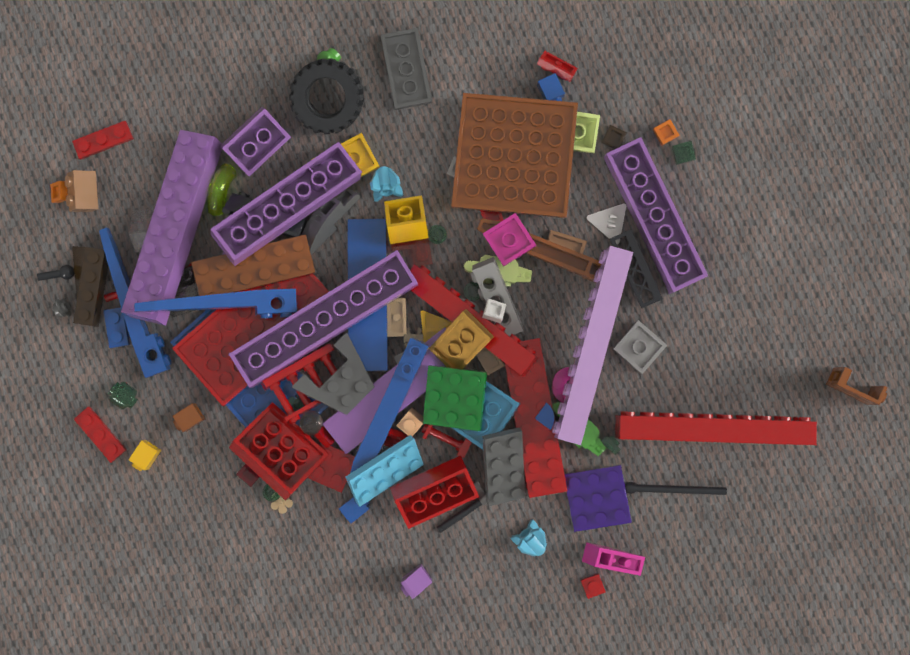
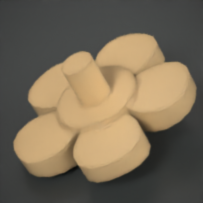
(282, 504)

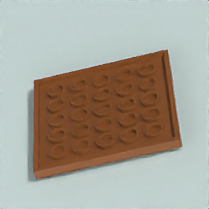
(514, 155)

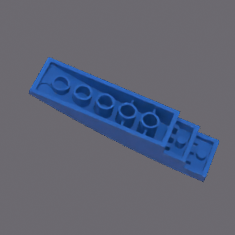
(365, 249)

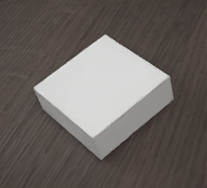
(494, 310)

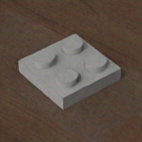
(639, 347)

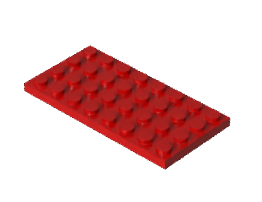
(225, 330)

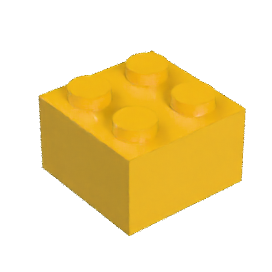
(406, 219)

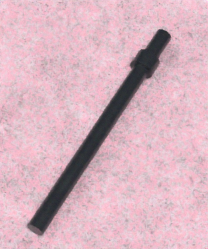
(631, 488)

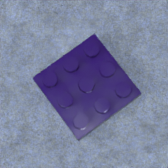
(598, 498)

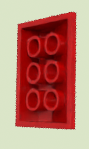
(278, 451)

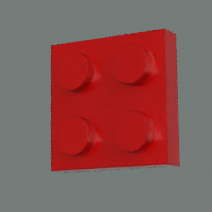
(333, 469)

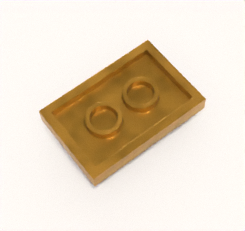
(461, 341)

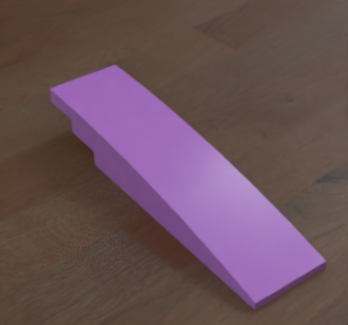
(351, 428)

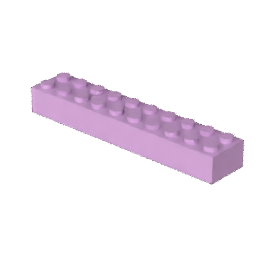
(593, 344)

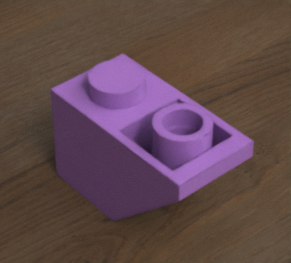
(415, 581)

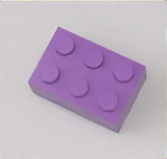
(255, 141)

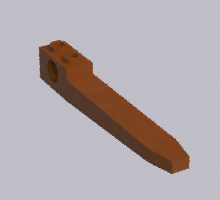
(555, 254)

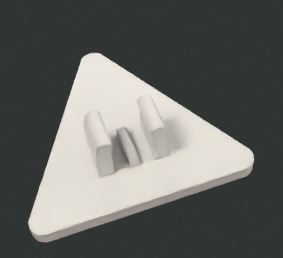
(609, 220)

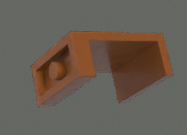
(839, 378)

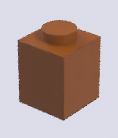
(188, 418)

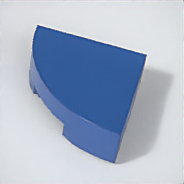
(546, 416)

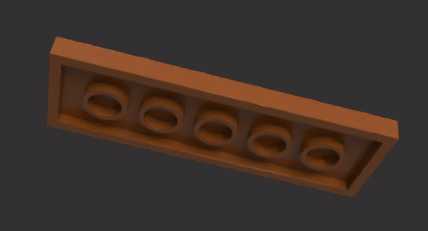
(266, 266)

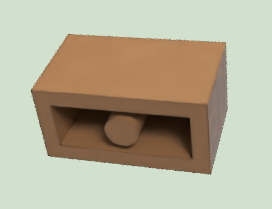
(81, 191)

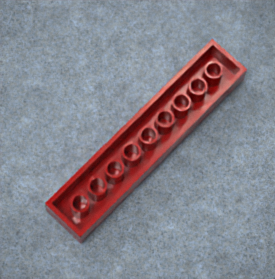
(719, 429)

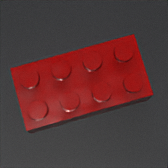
(434, 492)

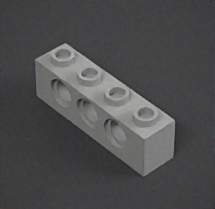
(489, 269)

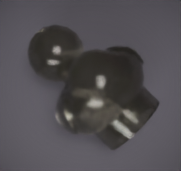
(311, 423)

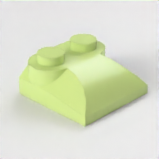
(586, 132)

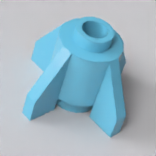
(385, 183)
(531, 540)

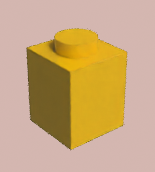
(144, 455)

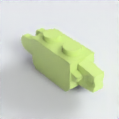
(511, 273)

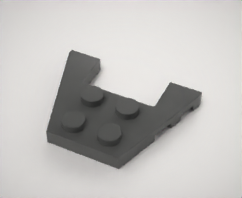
(345, 386)

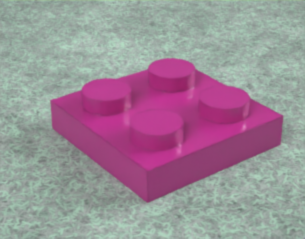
(509, 239)

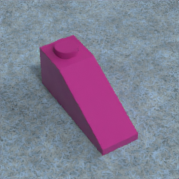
(613, 559)

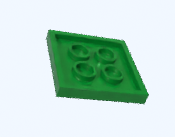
(454, 397)

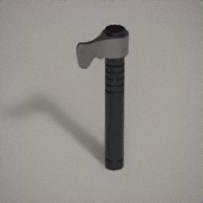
(465, 511)

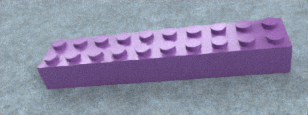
(173, 224)
(323, 319)

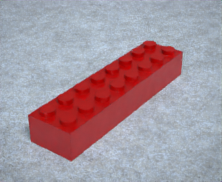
(541, 449)

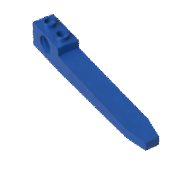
(247, 299)
(137, 328)
(391, 402)

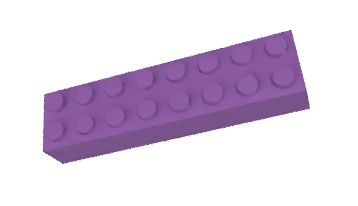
(286, 203)
(655, 215)

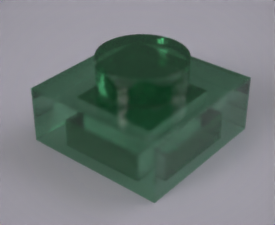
(683, 153)
(611, 444)

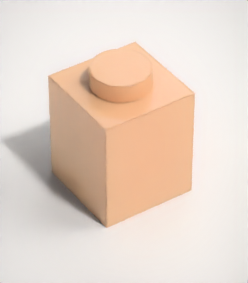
(411, 422)

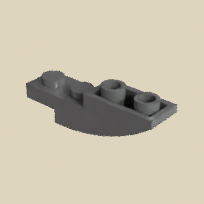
(322, 221)

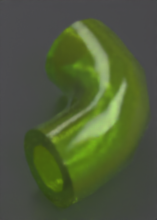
(219, 188)

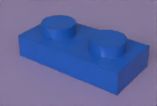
(116, 328)

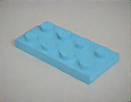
(384, 470)

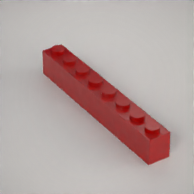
(451, 306)

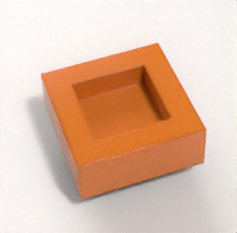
(666, 132)
(58, 192)

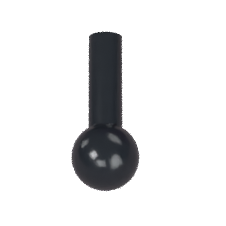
(65, 272)

